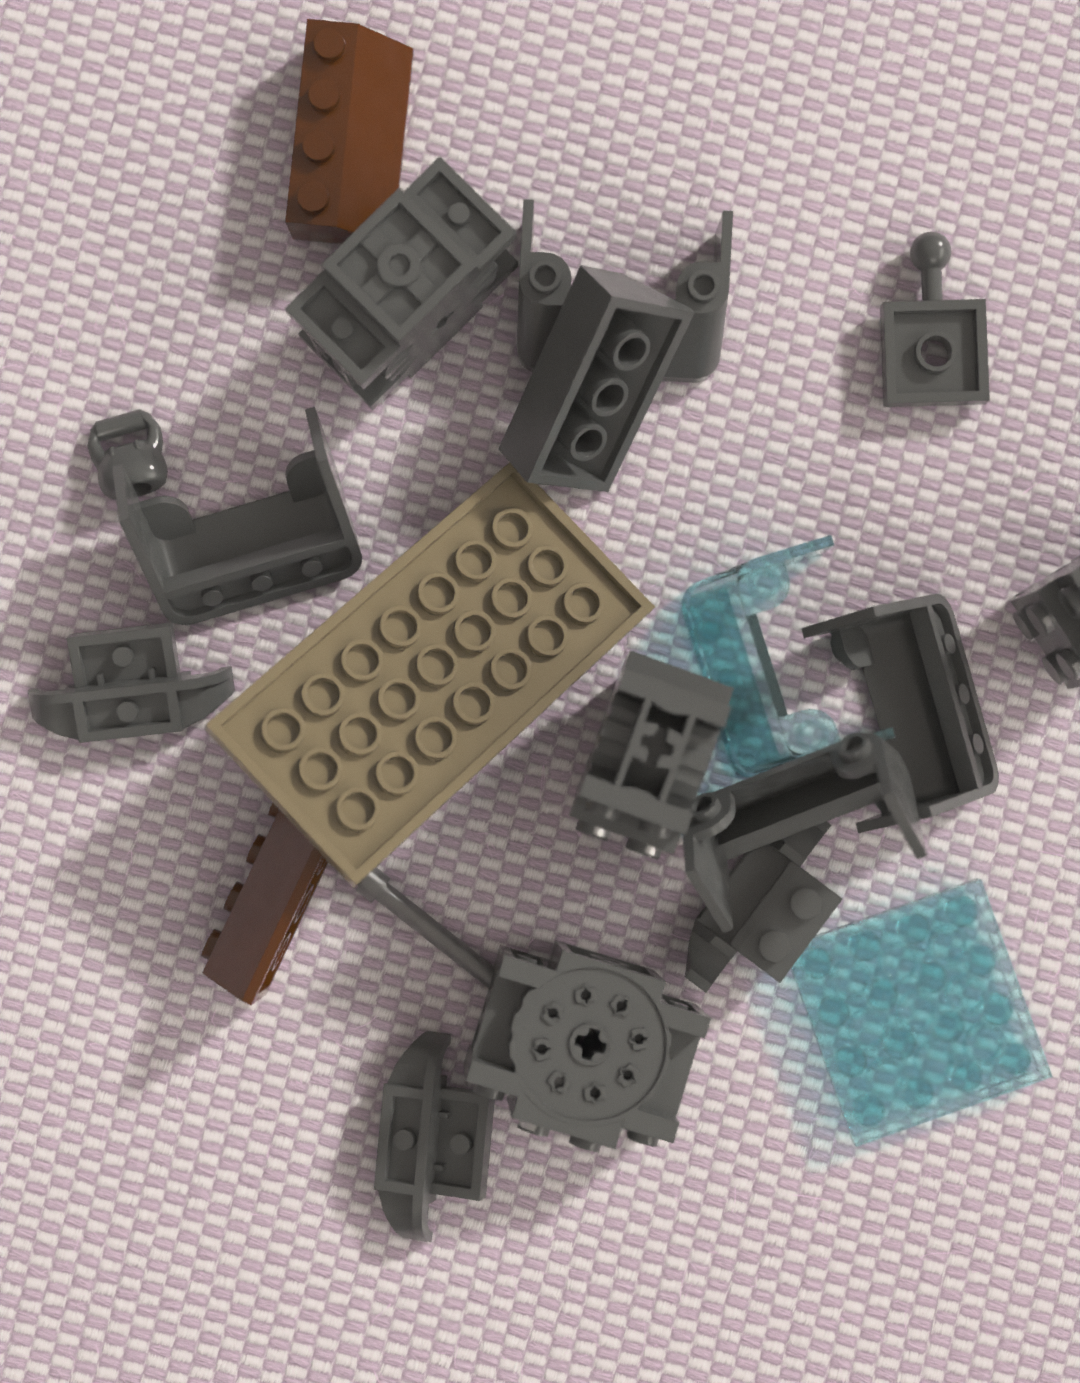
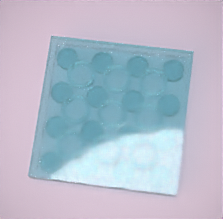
(918, 1012)

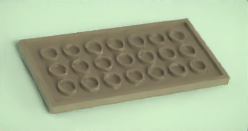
(429, 672)

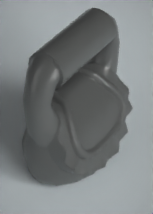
(140, 458)

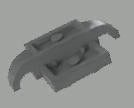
(128, 687)
(773, 912)
(429, 1139)

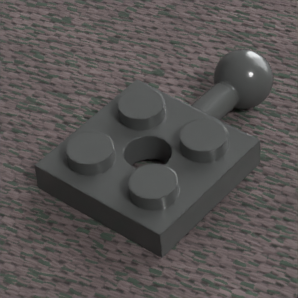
(954, 323)

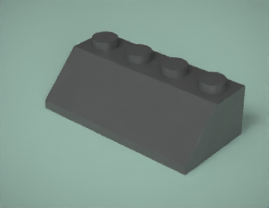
(594, 381)

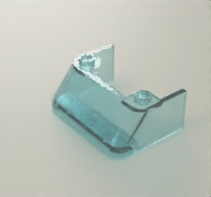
(732, 651)

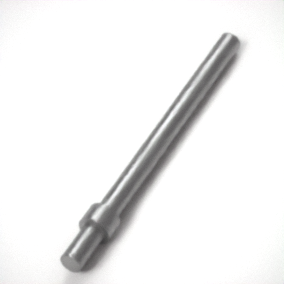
(377, 887)

